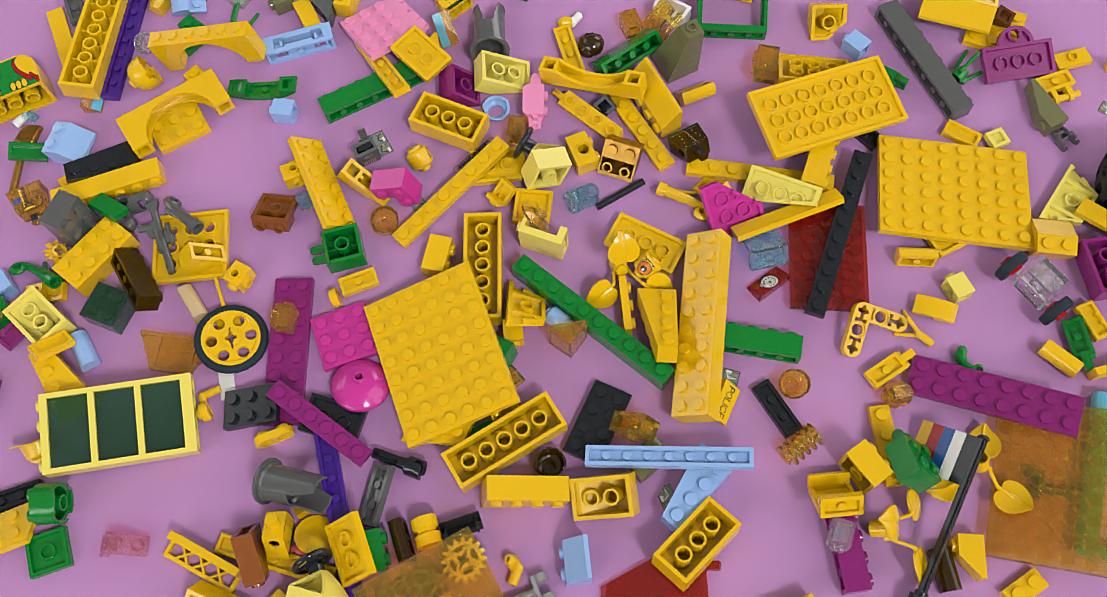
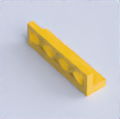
(203, 554)

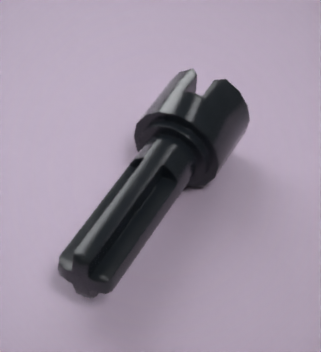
(411, 466)

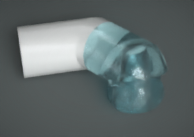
(24, 117)

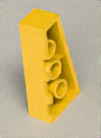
(659, 316)
(56, 374)
(524, 491)

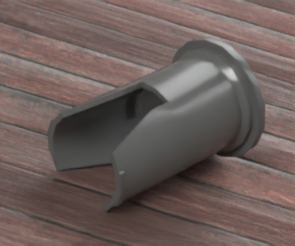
(489, 32)
(289, 487)

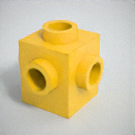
(291, 175)
(239, 277)

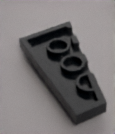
(100, 162)

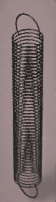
(474, 153)

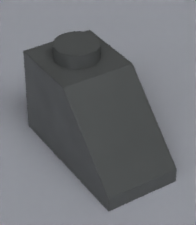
(325, 10)

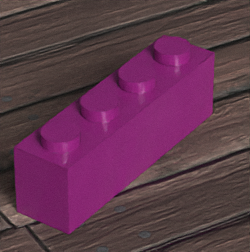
(852, 564)

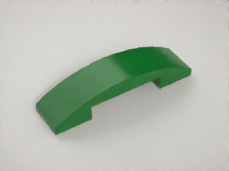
(262, 90)

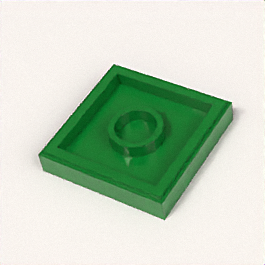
(49, 552)

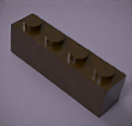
(136, 279)

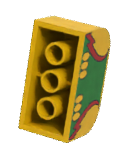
(23, 87)

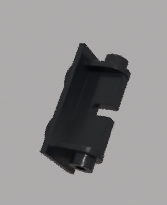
(454, 525)

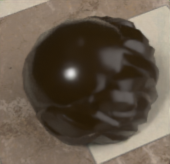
(590, 45)
(549, 462)

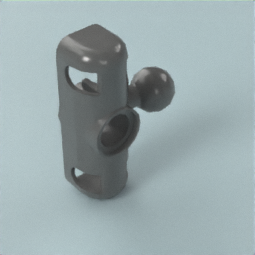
(131, 202)

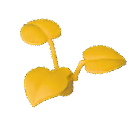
(622, 250)
(1009, 498)
(888, 527)

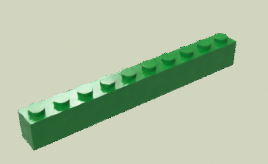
(598, 325)

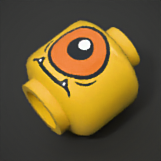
(647, 264)

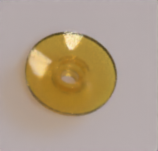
(536, 217)

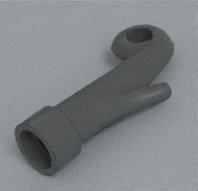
(173, 208)

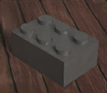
(68, 218)

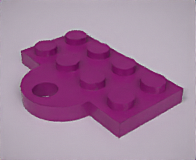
(1017, 58)

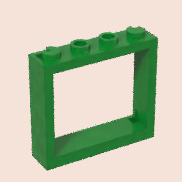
(733, 31)

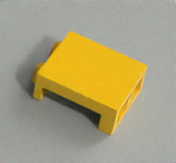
(834, 494)

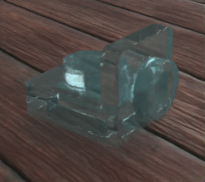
(304, 201)

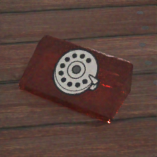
(768, 283)

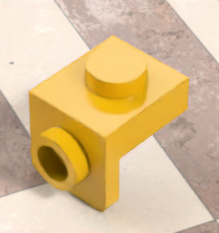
(502, 193)

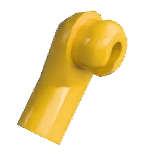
(515, 568)

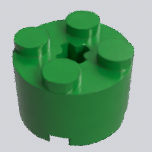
(49, 503)

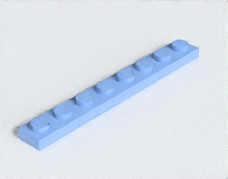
(669, 457)

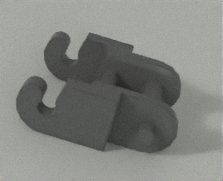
(1069, 135)

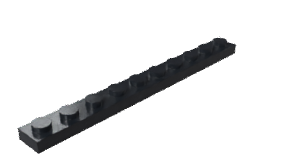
(838, 235)

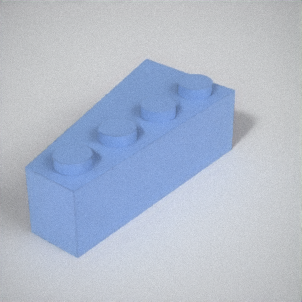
(690, 493)

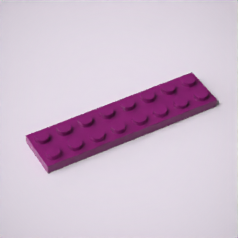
(290, 351)
(996, 396)

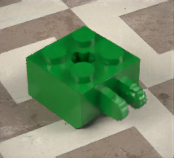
(342, 249)
(912, 462)

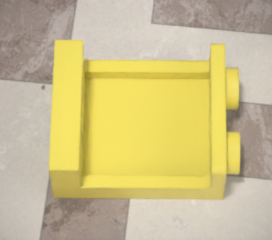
(542, 241)

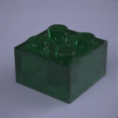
(108, 308)

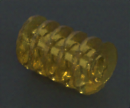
(800, 443)

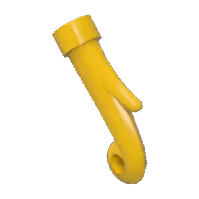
(682, 196)

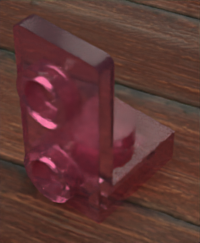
(124, 544)

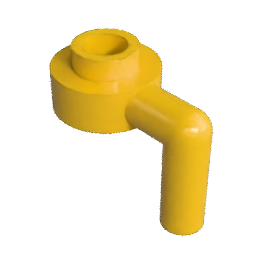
(204, 410)

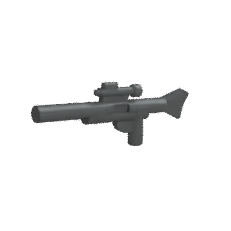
(162, 237)

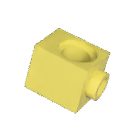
(957, 287)

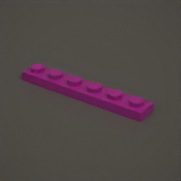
(319, 423)

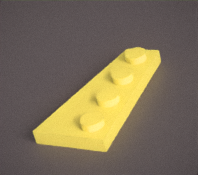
(774, 187)

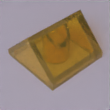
(567, 336)

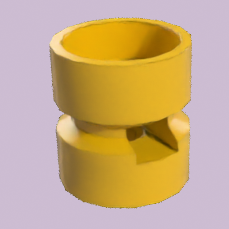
(426, 531)

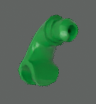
(961, 358)

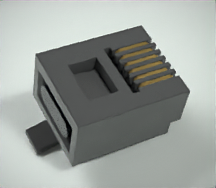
(366, 150)

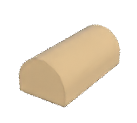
(192, 302)

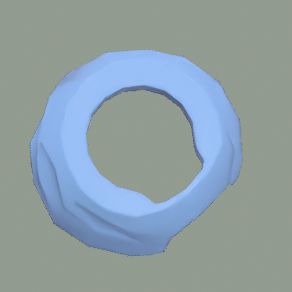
(496, 101)

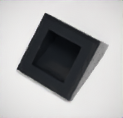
(605, 105)

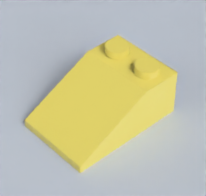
(500, 73)
(37, 316)

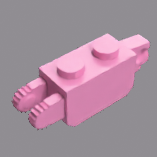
(534, 102)

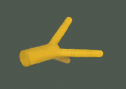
(918, 334)

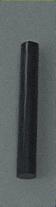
(621, 193)

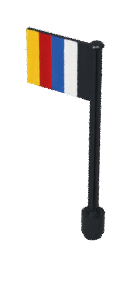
(957, 459)

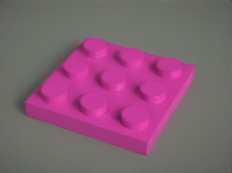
(343, 336)

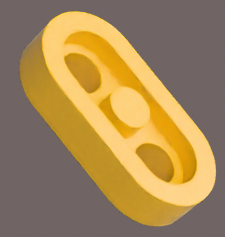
(269, 438)

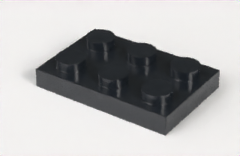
(249, 408)
(349, 420)

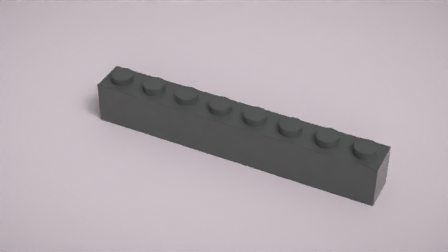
(923, 60)

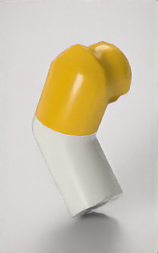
(573, 21)

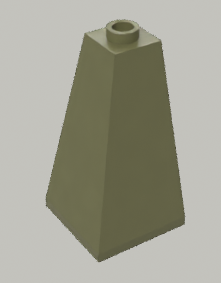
(680, 52)

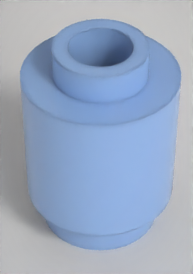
(556, 316)

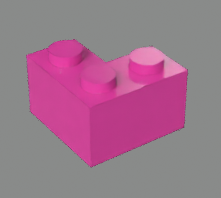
(397, 184)

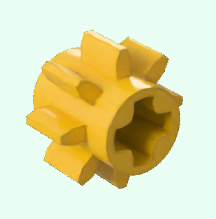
(60, 251)

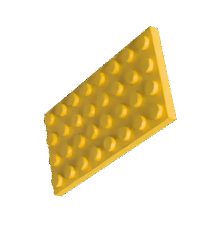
(826, 107)

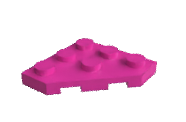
(727, 207)

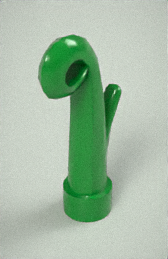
(49, 278)

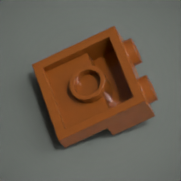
(274, 213)

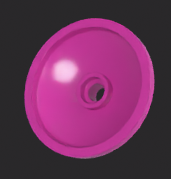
(363, 393)

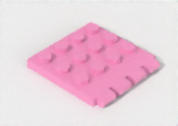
(381, 26)

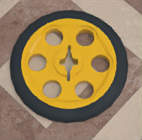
(234, 363)

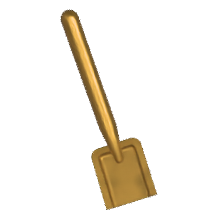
(29, 134)

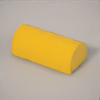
(696, 93)
(916, 256)
(1060, 358)

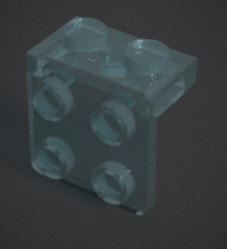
(767, 250)

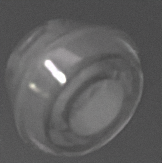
(141, 43)

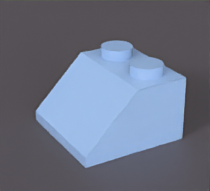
(68, 142)
(576, 560)

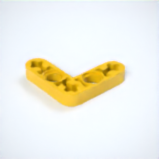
(868, 318)

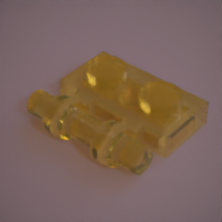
(659, 15)

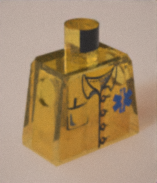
(30, 201)

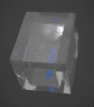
(840, 534)

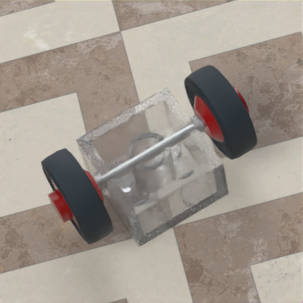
(1038, 283)

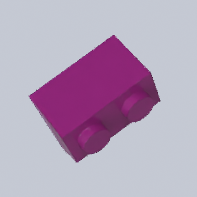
(458, 86)

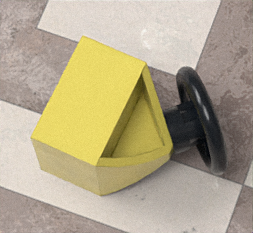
(545, 164)
(319, 581)

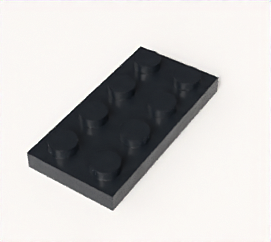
(595, 419)

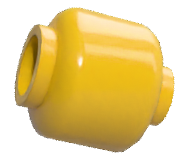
(419, 157)

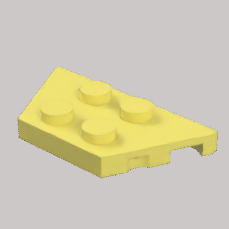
(1068, 197)

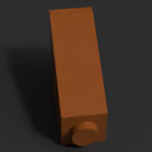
(250, 555)

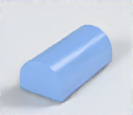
(85, 351)

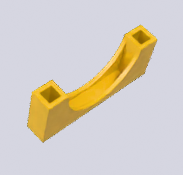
(237, 36)
(140, 122)

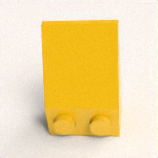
(604, 496)

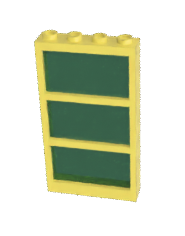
(117, 425)

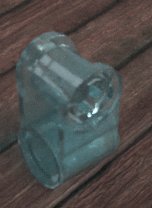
(580, 197)

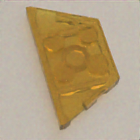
(171, 352)

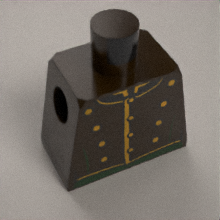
(690, 144)

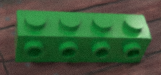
(629, 53)

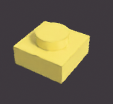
(997, 138)

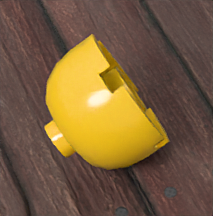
(142, 75)

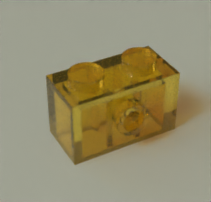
(765, 64)
(634, 426)

